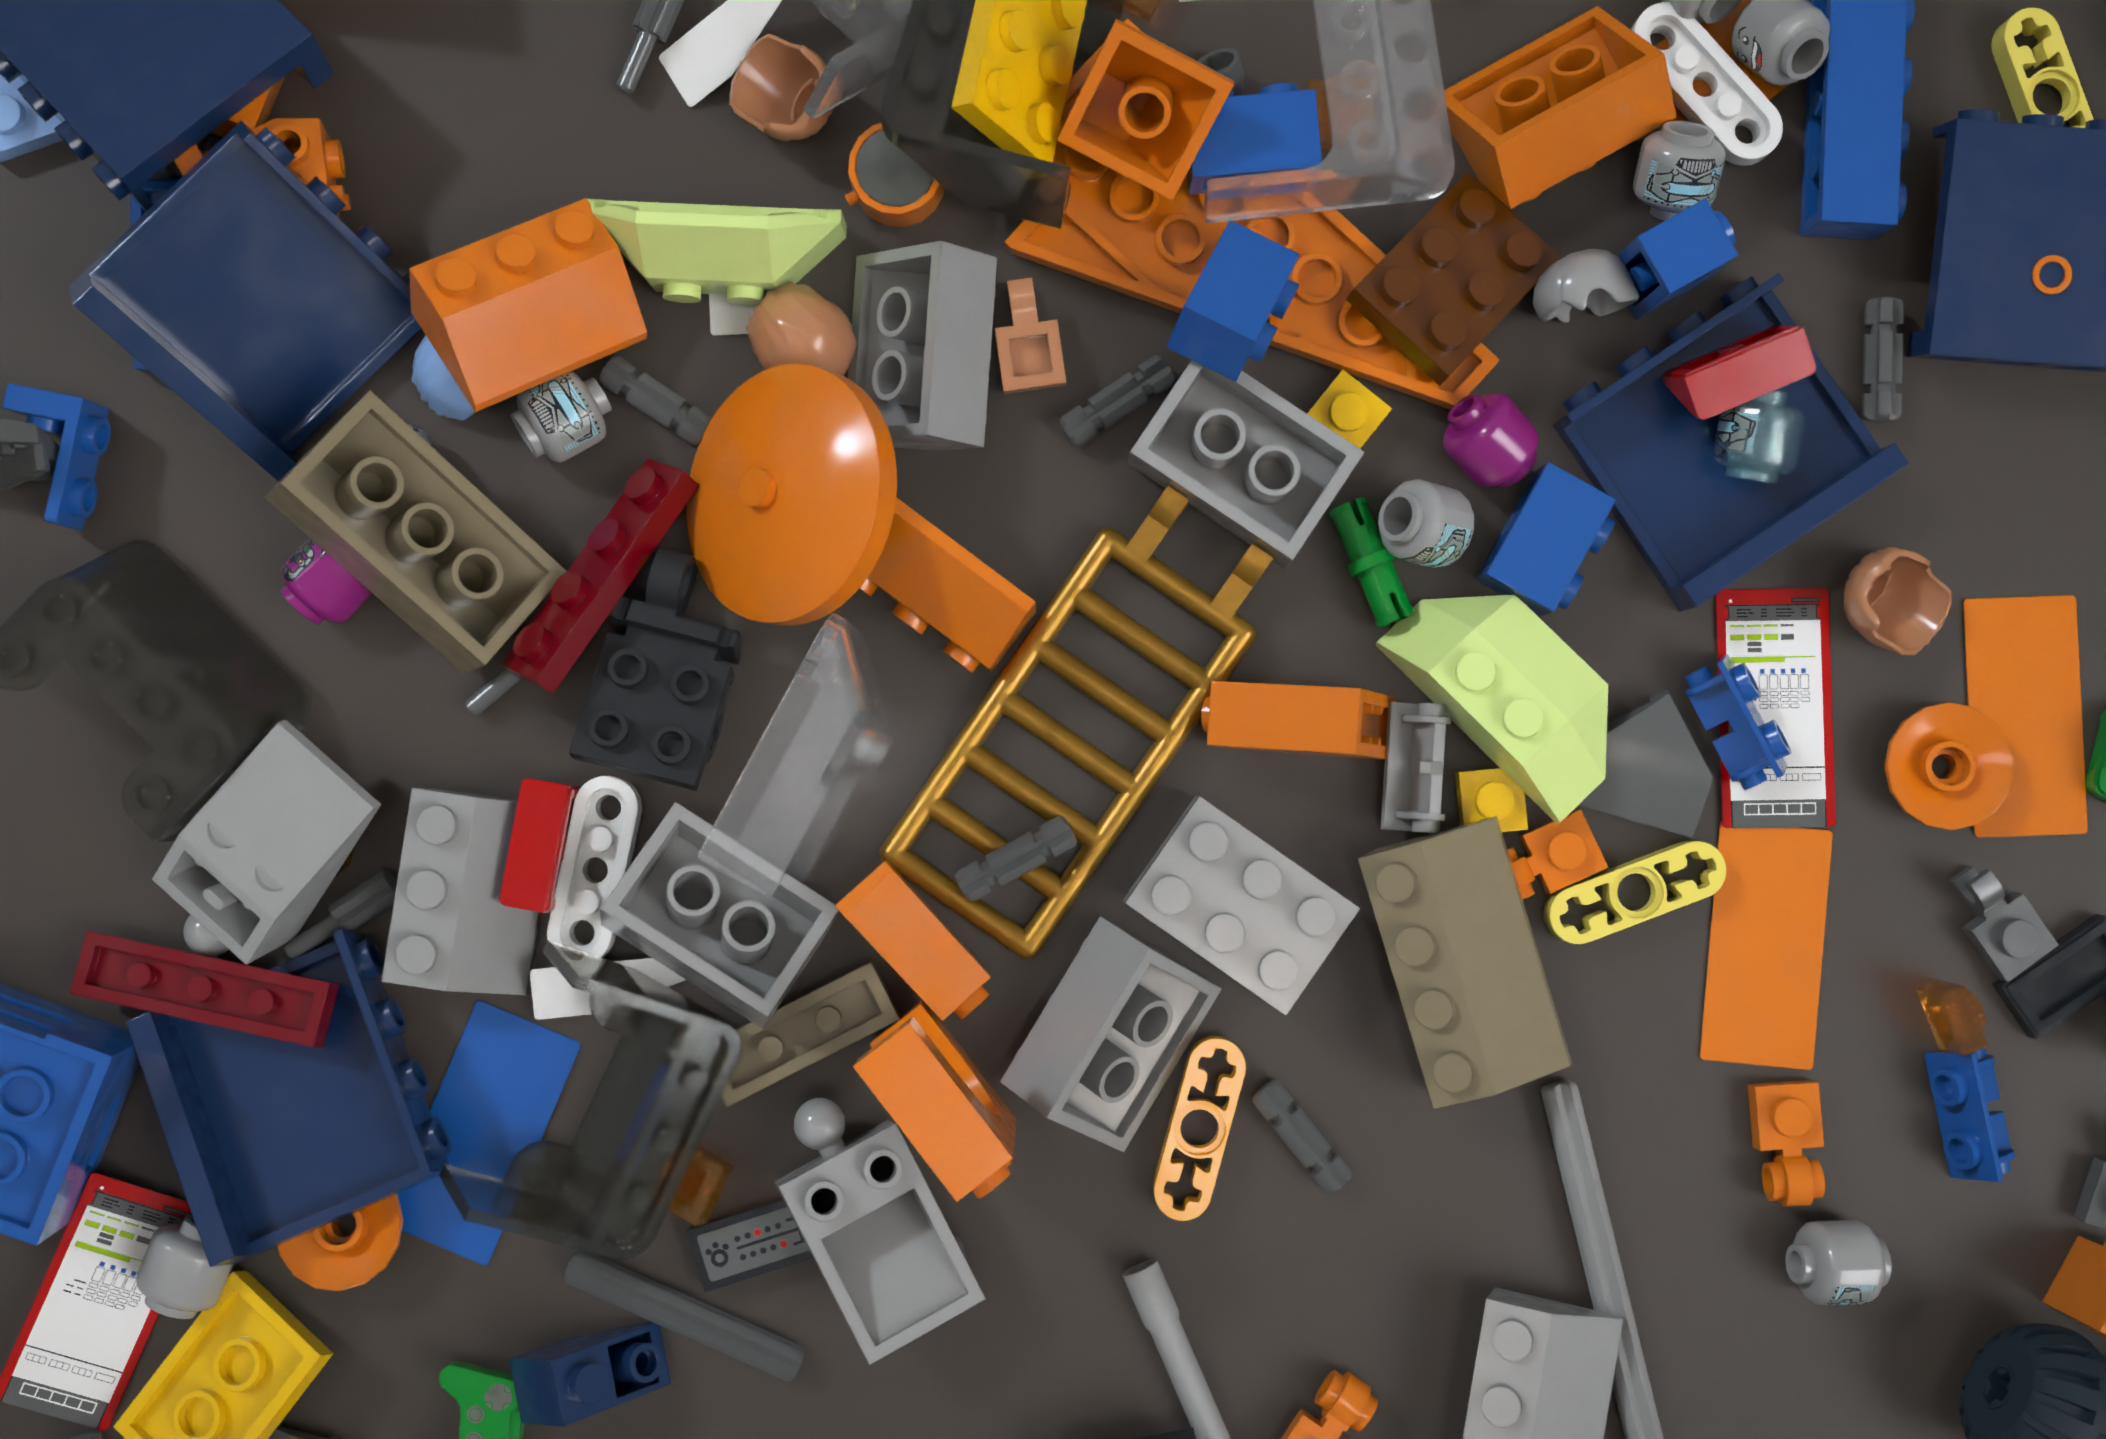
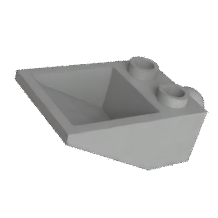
(265, 847)
(883, 1240)

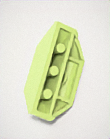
(720, 247)
(1510, 692)

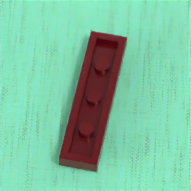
(600, 575)
(204, 989)

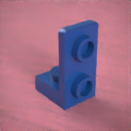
(83, 439)

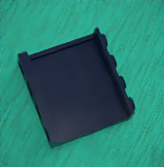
(148, 74)
(2002, 207)
(252, 297)
(1661, 469)
(291, 1132)

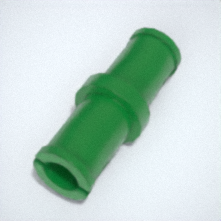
(1371, 562)

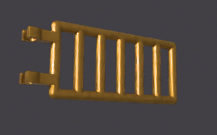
(1004, 699)

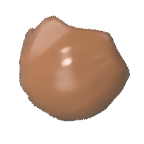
(775, 87)
(801, 328)
(1896, 600)

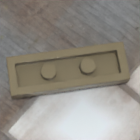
(810, 1030)

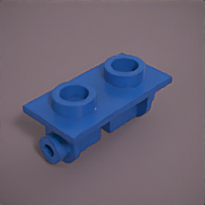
(1730, 698)
(1972, 1137)

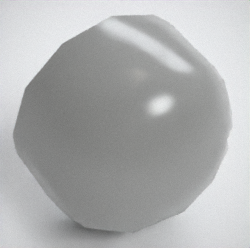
(1584, 280)

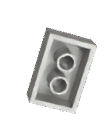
(1245, 458)
(1241, 904)
(712, 927)

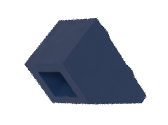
(589, 1373)

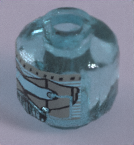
(1760, 438)

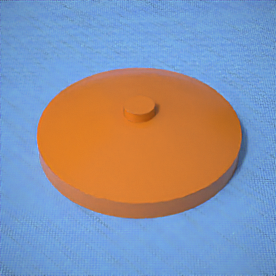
(792, 495)

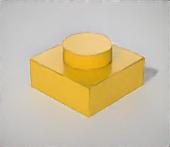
(1350, 409)
(1490, 794)

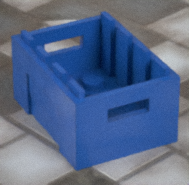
(58, 1108)

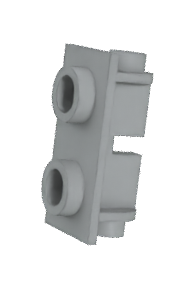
(1414, 767)

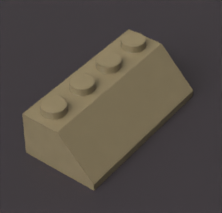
(416, 534)
(1465, 962)

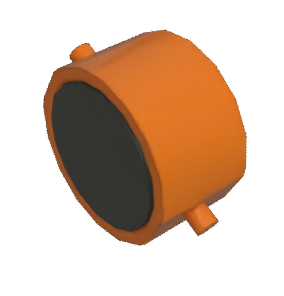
(889, 182)

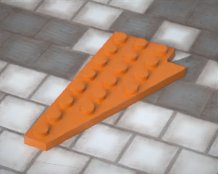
(1158, 248)

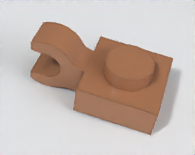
(1029, 349)

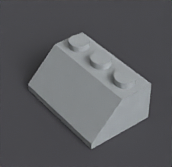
(926, 342)
(447, 905)
(1110, 1036)
(1542, 1369)

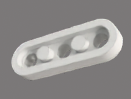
(1733, 95)
(588, 838)

